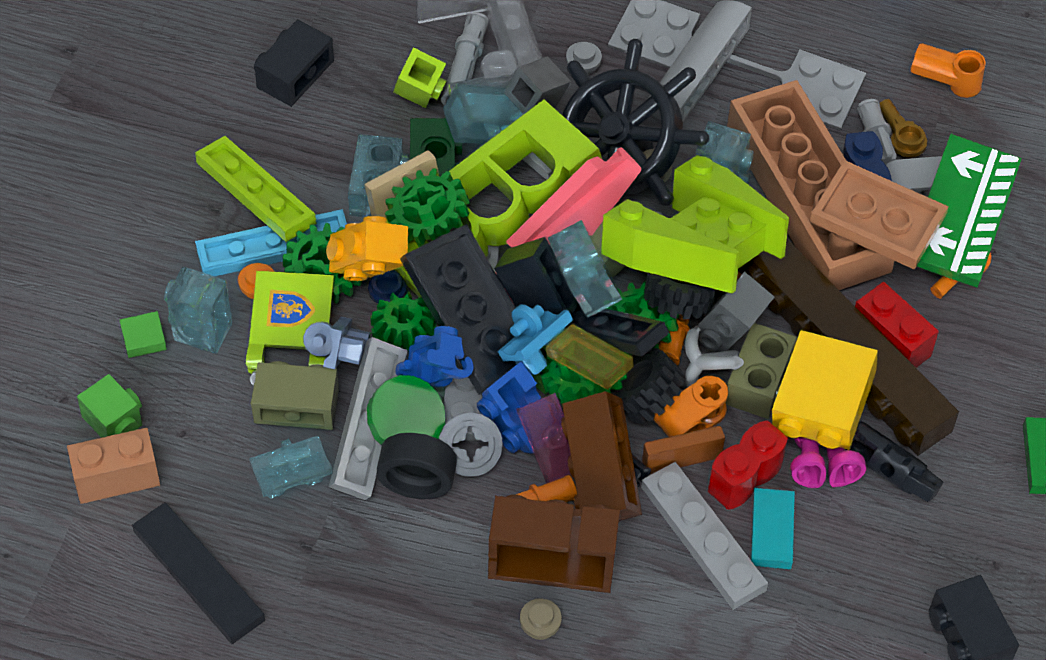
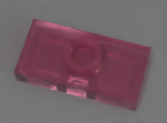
(544, 431)

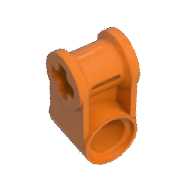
(695, 407)

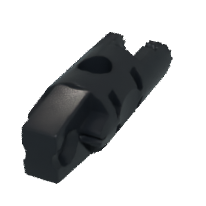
(895, 463)

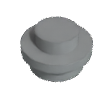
(586, 54)

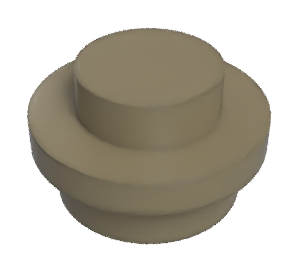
(540, 618)

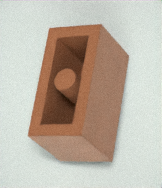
(113, 465)

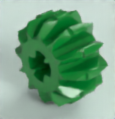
(401, 320)

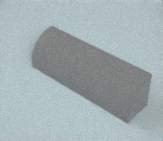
(708, 51)

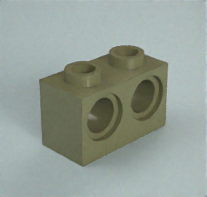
(760, 370)

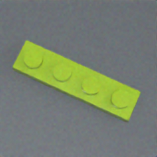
(255, 188)

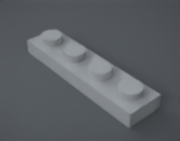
(358, 450)
(704, 535)

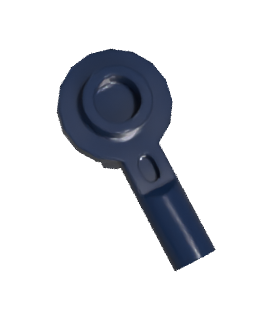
(383, 285)

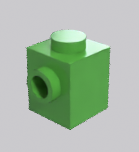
(110, 408)

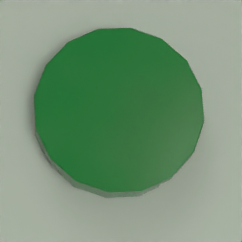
(405, 406)

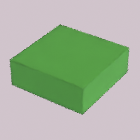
(143, 334)

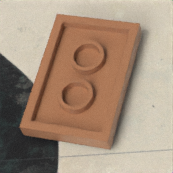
(879, 214)

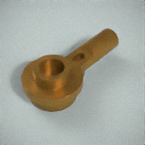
(907, 138)

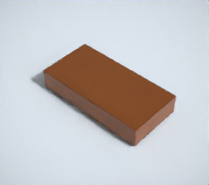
(684, 449)

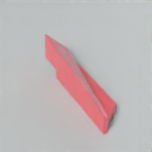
(583, 197)

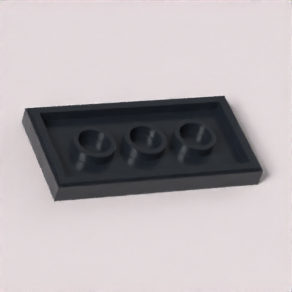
(466, 296)

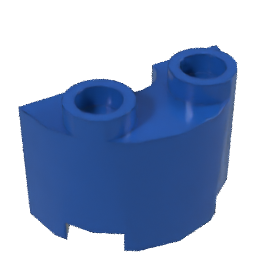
(502, 400)

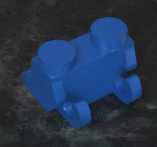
(435, 358)

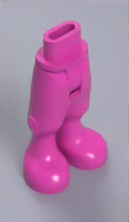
(810, 469)

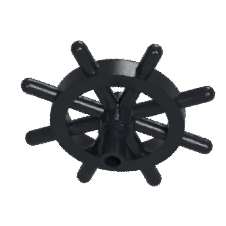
(622, 127)

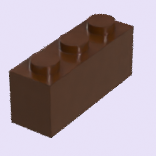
(601, 454)

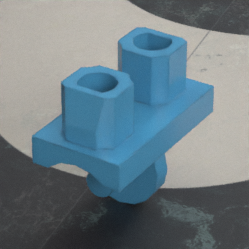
(532, 331)

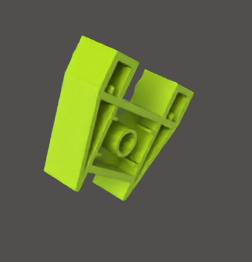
(713, 235)

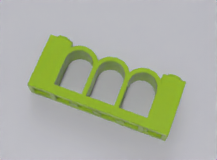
(537, 131)

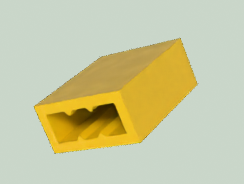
(824, 390)

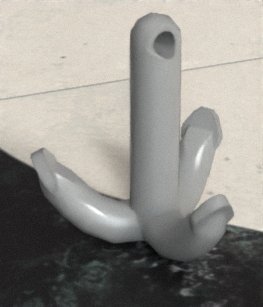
(707, 361)

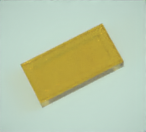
(589, 356)

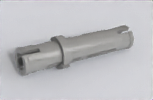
(468, 48)

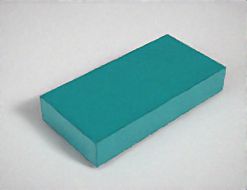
(772, 528)

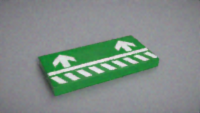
(976, 189)

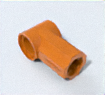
(961, 70)

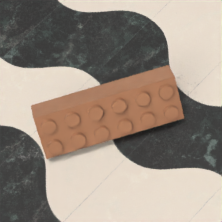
(794, 167)

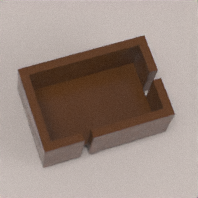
(552, 543)

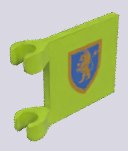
(284, 310)

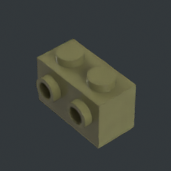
(295, 395)

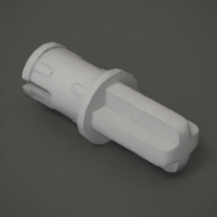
(873, 120)

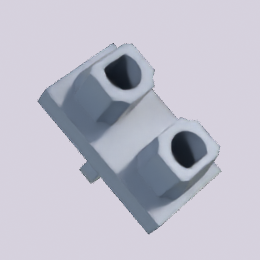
(338, 341)

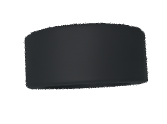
(416, 465)

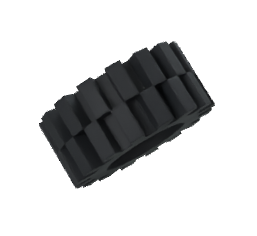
(677, 296)
(650, 386)

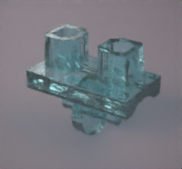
(290, 466)

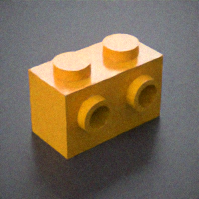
(367, 248)

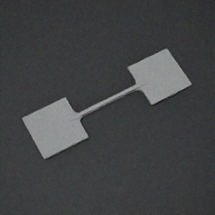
(668, 28)

